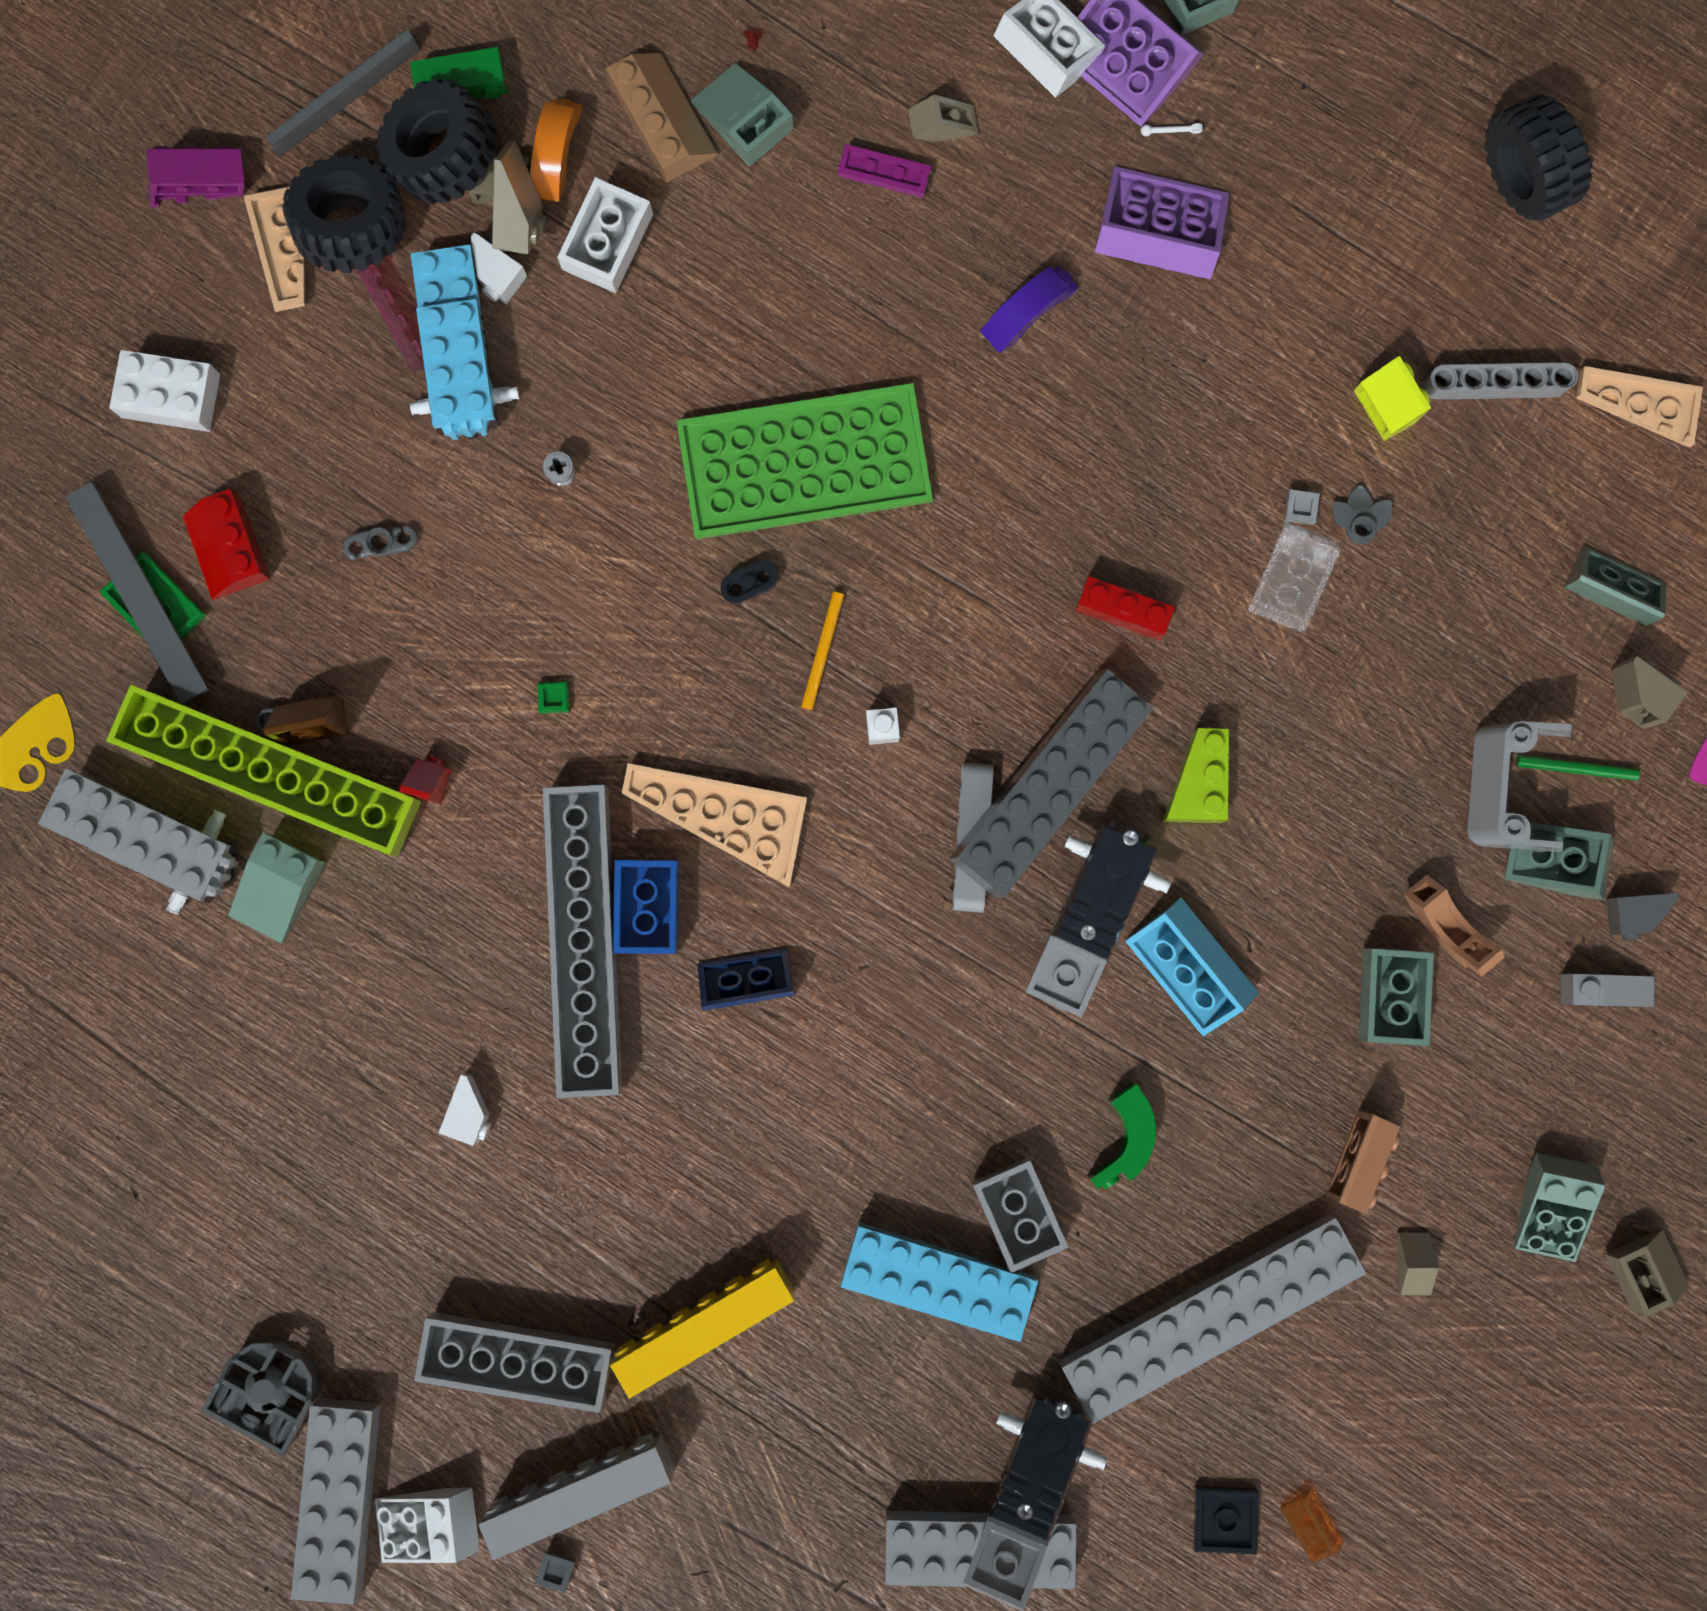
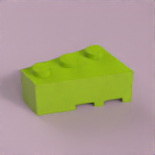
(1203, 780)

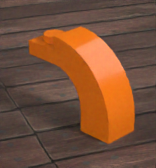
(552, 146)

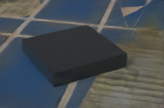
(1225, 1520)

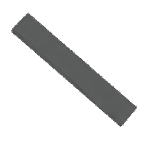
(342, 93)

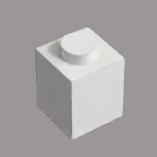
(882, 726)

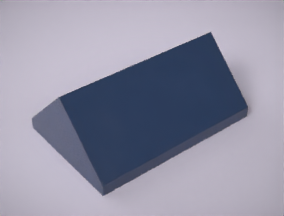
(745, 979)

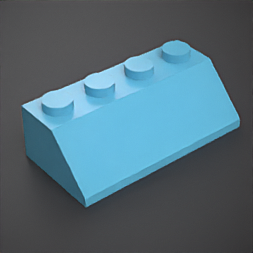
(1192, 967)

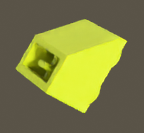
(1393, 398)

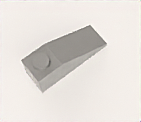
(1607, 990)

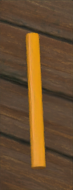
(822, 651)

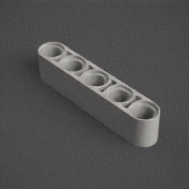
(1512, 374)
(973, 804)

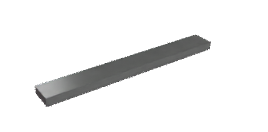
(137, 593)

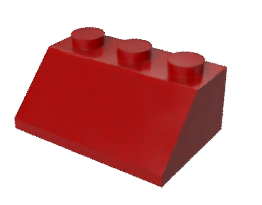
(225, 544)

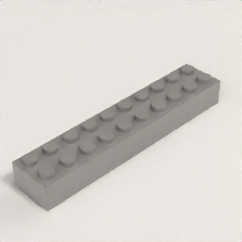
(582, 941)
(1211, 1317)

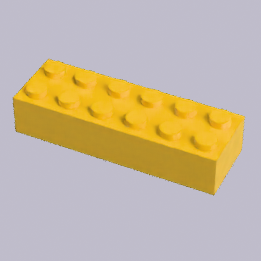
(703, 1328)

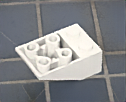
(427, 1526)

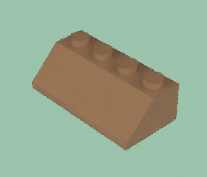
(660, 114)

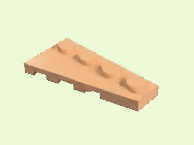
(278, 254)
(1648, 402)

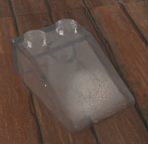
(1294, 576)

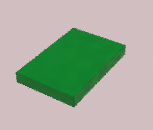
(179, 606)

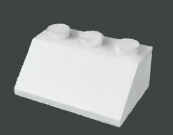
(1048, 42)

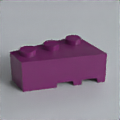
(193, 172)

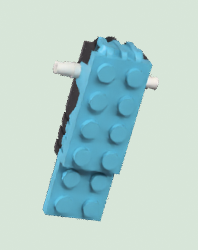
(454, 345)

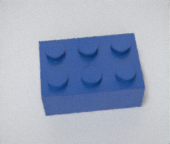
(646, 907)

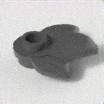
(1361, 512)

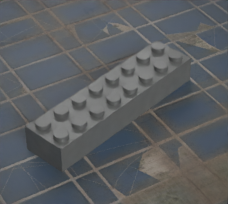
(1051, 784)

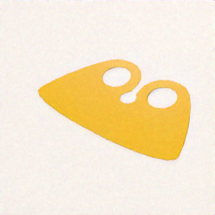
(34, 729)

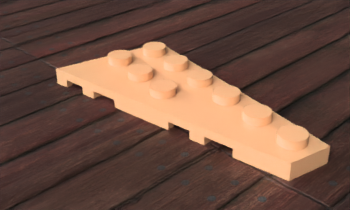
(739, 819)

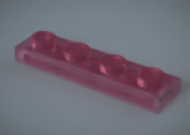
(397, 324)

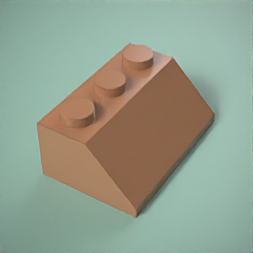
(1363, 1162)

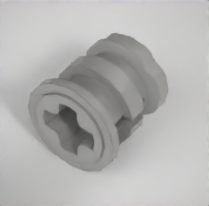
(550, 470)

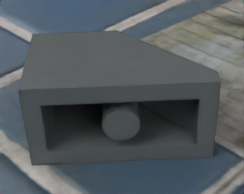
(1638, 914)

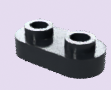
(748, 580)

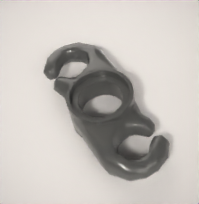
(367, 537)

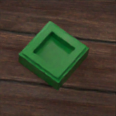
(553, 697)

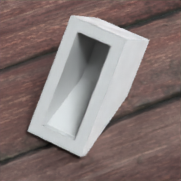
(496, 271)
(466, 1113)

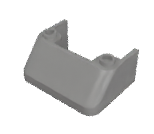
(1487, 818)

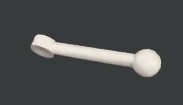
(1196, 128)

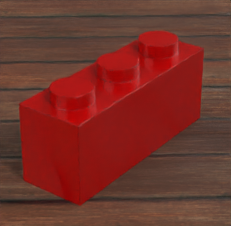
(1124, 608)

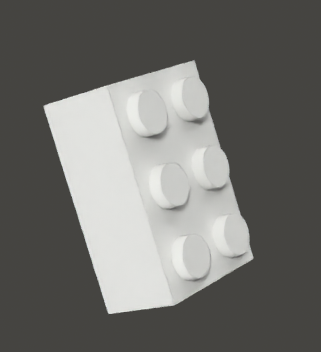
(605, 235)
(165, 390)

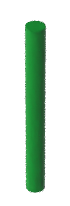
(1577, 767)

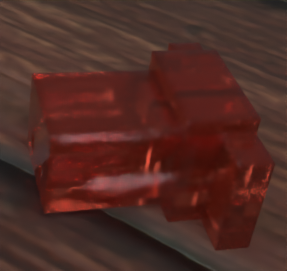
(752, 41)

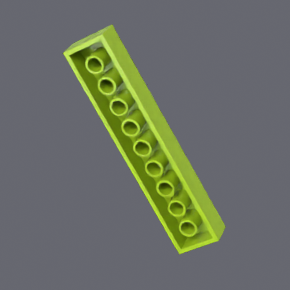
(263, 771)

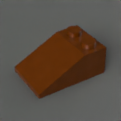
(307, 720)

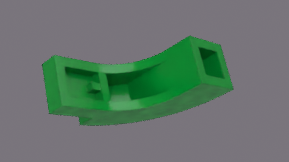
(1138, 1138)

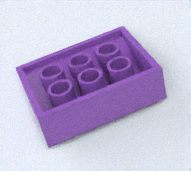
(1141, 56)
(1162, 223)

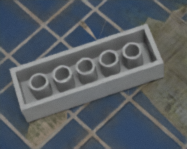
(514, 1362)
(576, 1495)
(335, 1501)
(939, 1548)

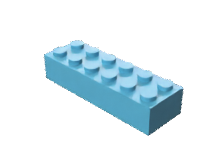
(939, 1282)

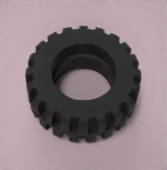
(417, 121)
(1538, 157)
(340, 184)

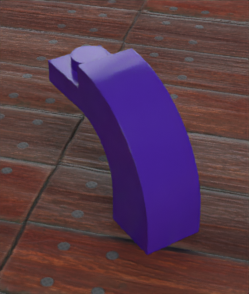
(1027, 307)

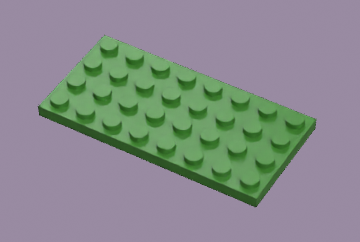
(804, 461)

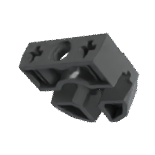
(234, 1393)

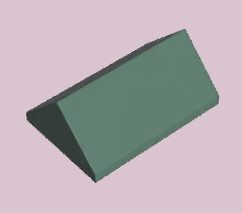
(1617, 587)

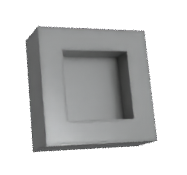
(1301, 507)

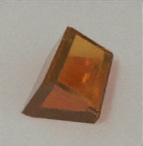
(1312, 1526)

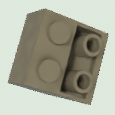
(1645, 693)
(1648, 1273)

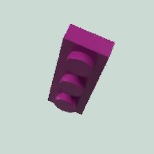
(884, 171)

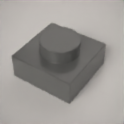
(555, 1571)

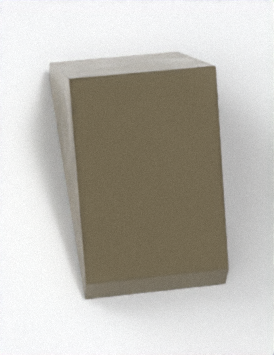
(1416, 1263)

